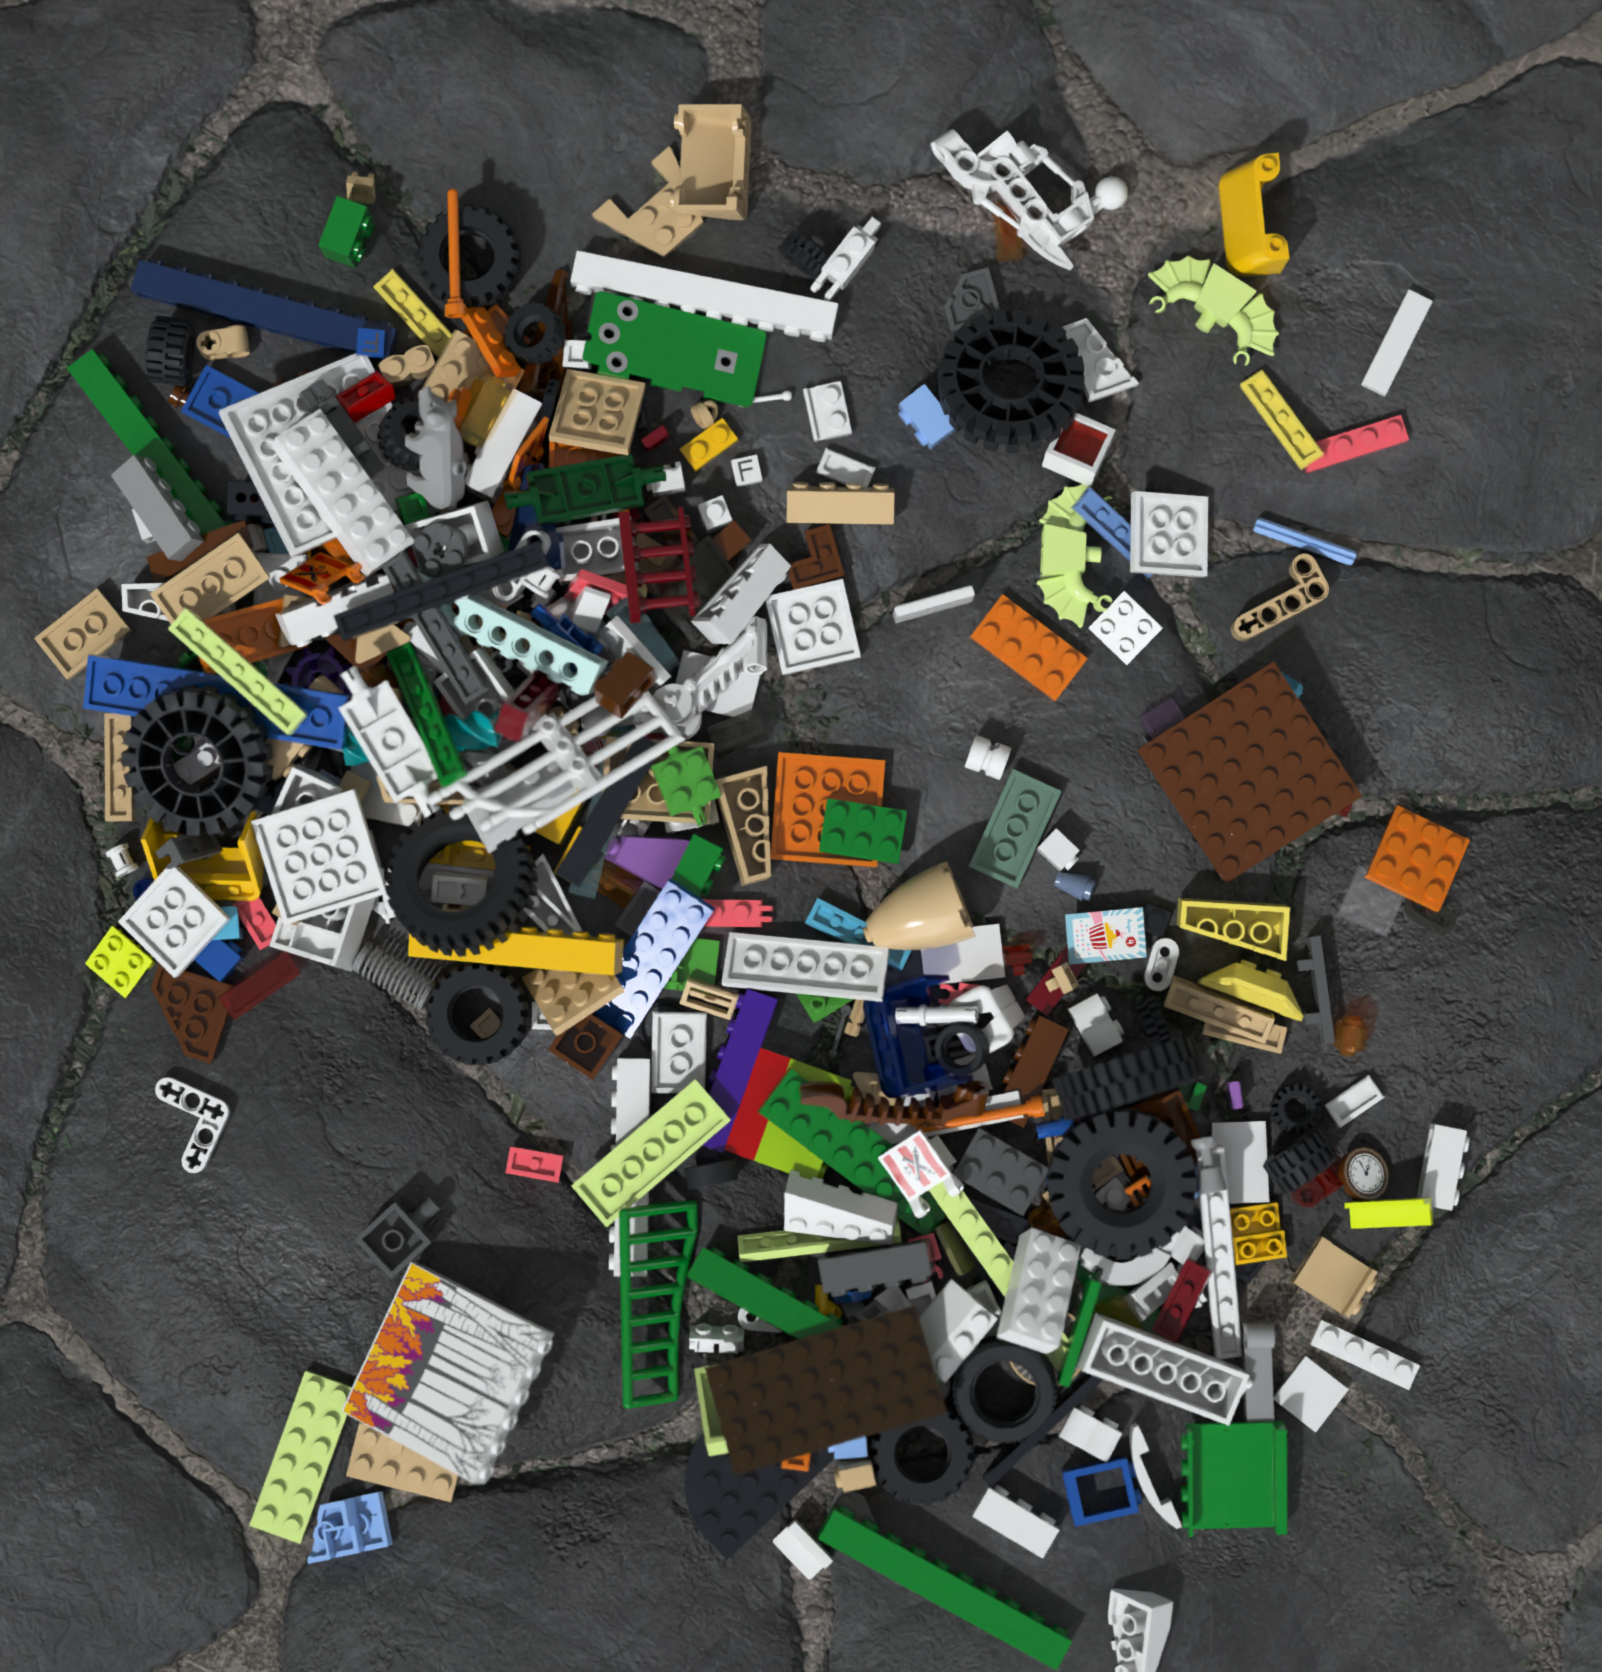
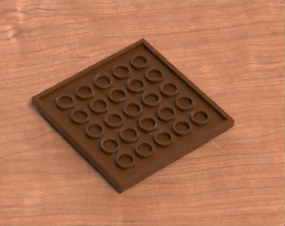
(1249, 772)

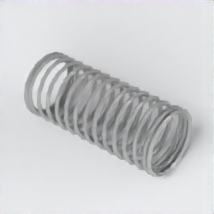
(361, 958)

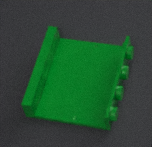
(1234, 1475)

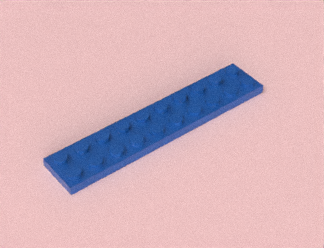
(129, 685)

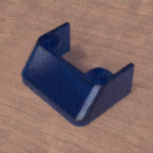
(900, 1047)

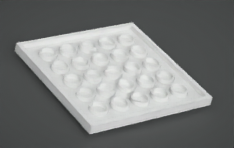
(266, 415)

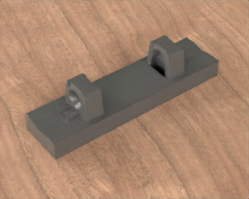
(321, 397)
(1320, 990)

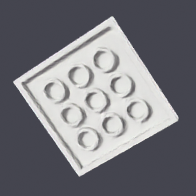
(319, 857)

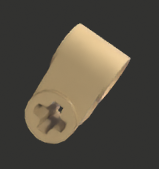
(228, 343)

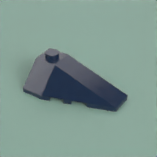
(526, 521)

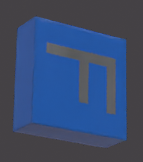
(370, 342)

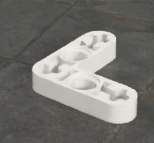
(206, 1120)

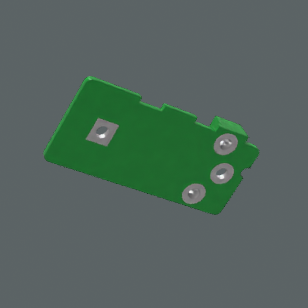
(674, 348)

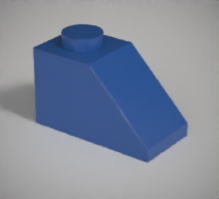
(220, 958)

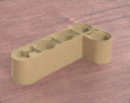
(1277, 604)

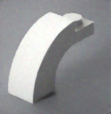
(1127, 1273)

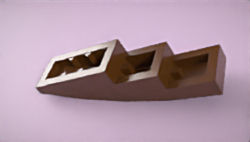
(165, 568)

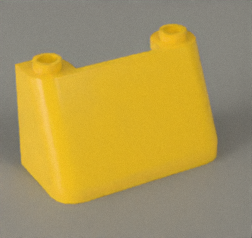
(1245, 242)

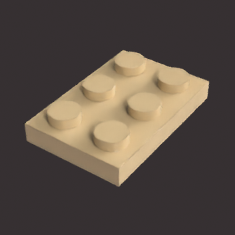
(84, 630)

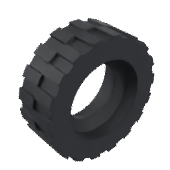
(519, 323)

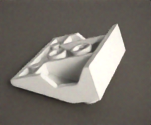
(327, 937)

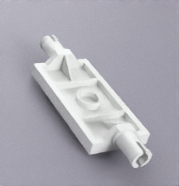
(389, 740)

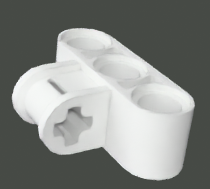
(537, 582)

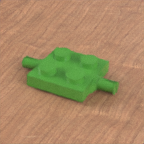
(686, 782)

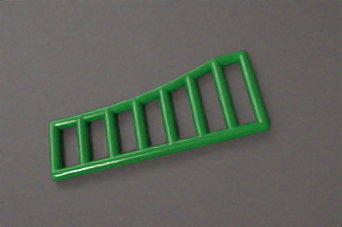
(628, 1294)

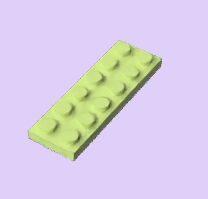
(651, 1152)
(302, 1458)

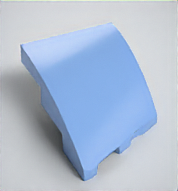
(350, 1527)

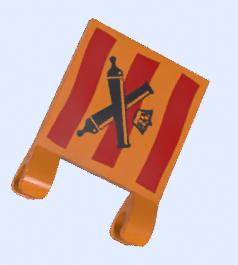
(530, 448)
(318, 573)

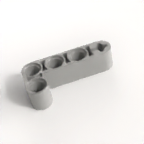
(1257, 1346)

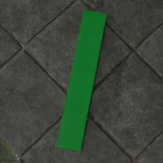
(427, 714)

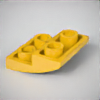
(1257, 1233)

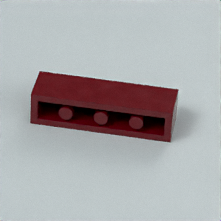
(527, 705)

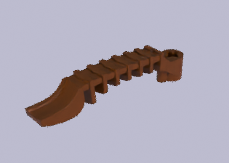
(967, 1101)

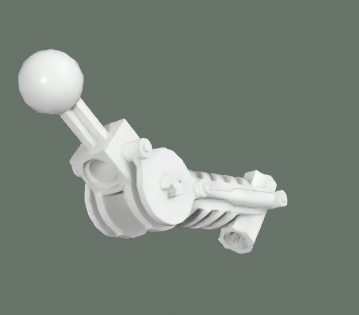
(687, 701)

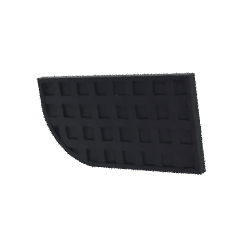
(736, 1507)

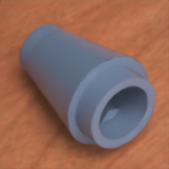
(1076, 885)

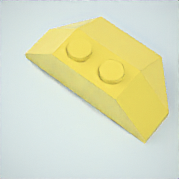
(1255, 987)

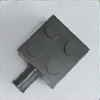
(398, 1236)

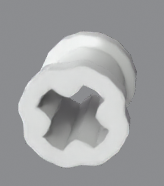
(123, 864)

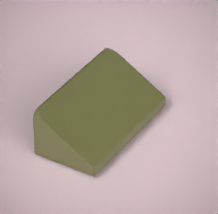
(954, 1247)

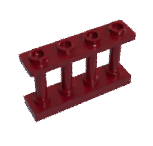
(633, 554)

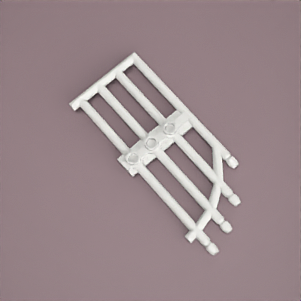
(571, 759)

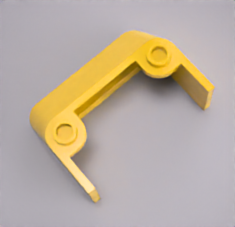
(229, 875)

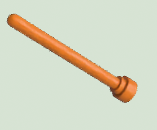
(455, 305)
(1032, 1107)

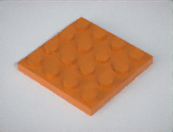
(801, 801)

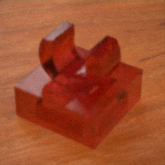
(1017, 957)

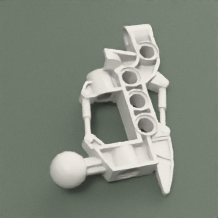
(1017, 160)

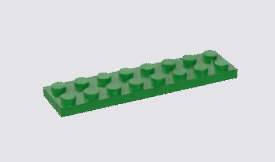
(845, 1147)

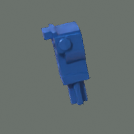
(567, 630)

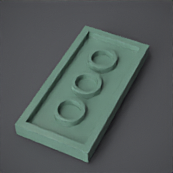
(1014, 828)

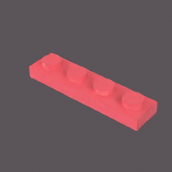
(1360, 442)

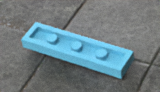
(848, 930)

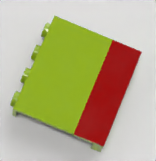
(759, 1138)

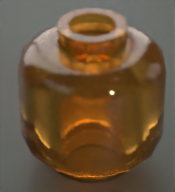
(1350, 1035)

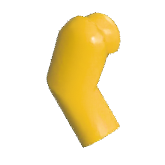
(824, 1304)

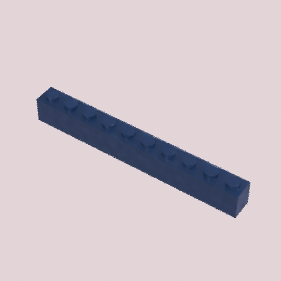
(255, 308)

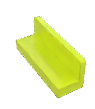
(1390, 1212)

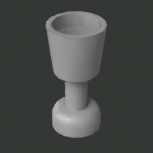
(1210, 1176)

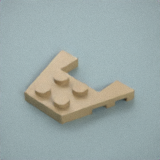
(655, 223)

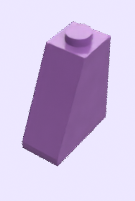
(647, 857)

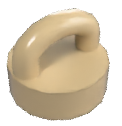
(702, 414)

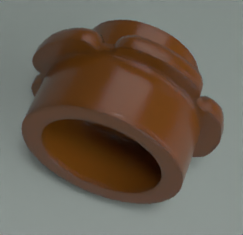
(179, 396)

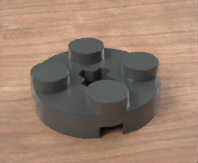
(428, 555)

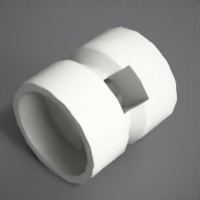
(987, 757)

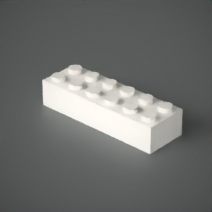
(342, 492)
(1162, 1369)

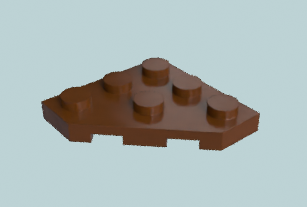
(192, 1010)

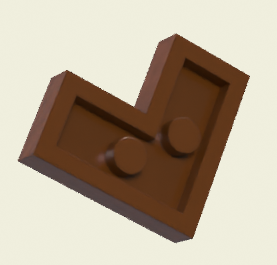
(823, 563)

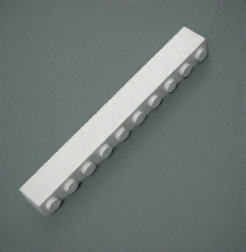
(705, 295)

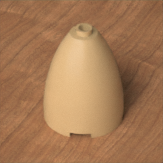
(921, 913)

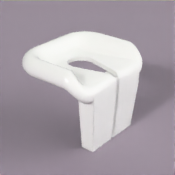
(1004, 1009)

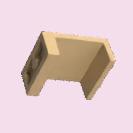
(1334, 1277)

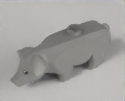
(440, 452)

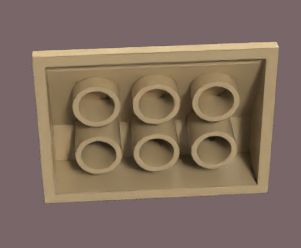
(647, 800)

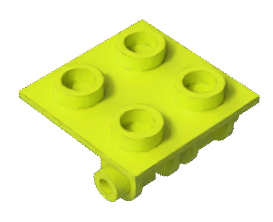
(119, 961)

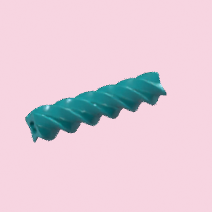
(472, 733)

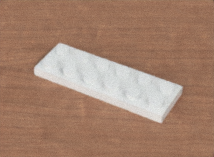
(805, 966)

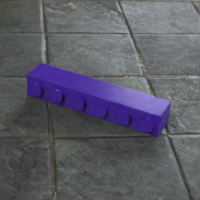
(739, 1058)

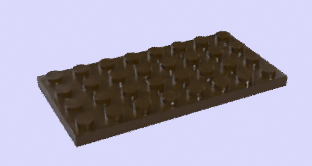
(825, 1390)

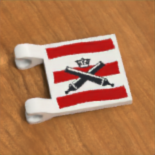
(917, 1168)

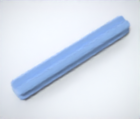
(1304, 541)

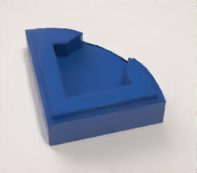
(852, 1296)

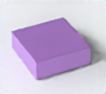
(1234, 1095)

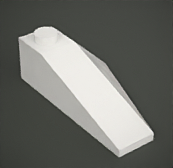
(1139, 1627)

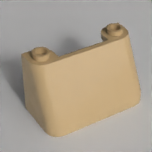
(713, 161)

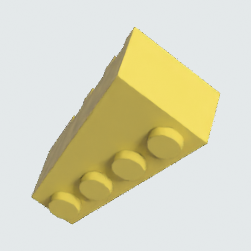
(1244, 924)

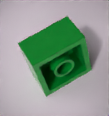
(347, 232)
(698, 866)

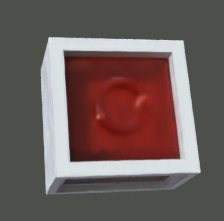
(1079, 450)

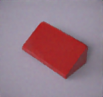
(366, 396)

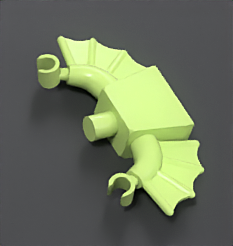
(1220, 300)
(1065, 557)

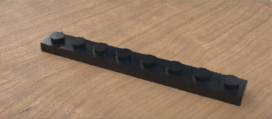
(441, 591)

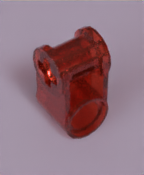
(1320, 1187)

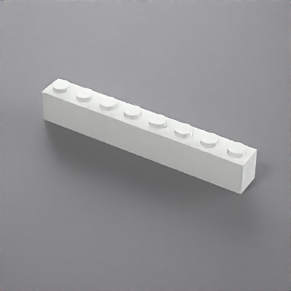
(632, 1111)

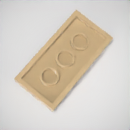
(212, 581)
(391, 1464)

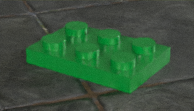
(862, 831)

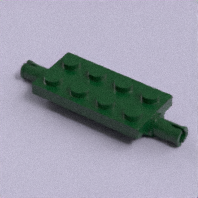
(585, 489)

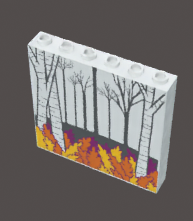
(448, 1373)

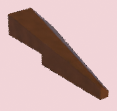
(537, 376)

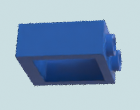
(1073, 1494)

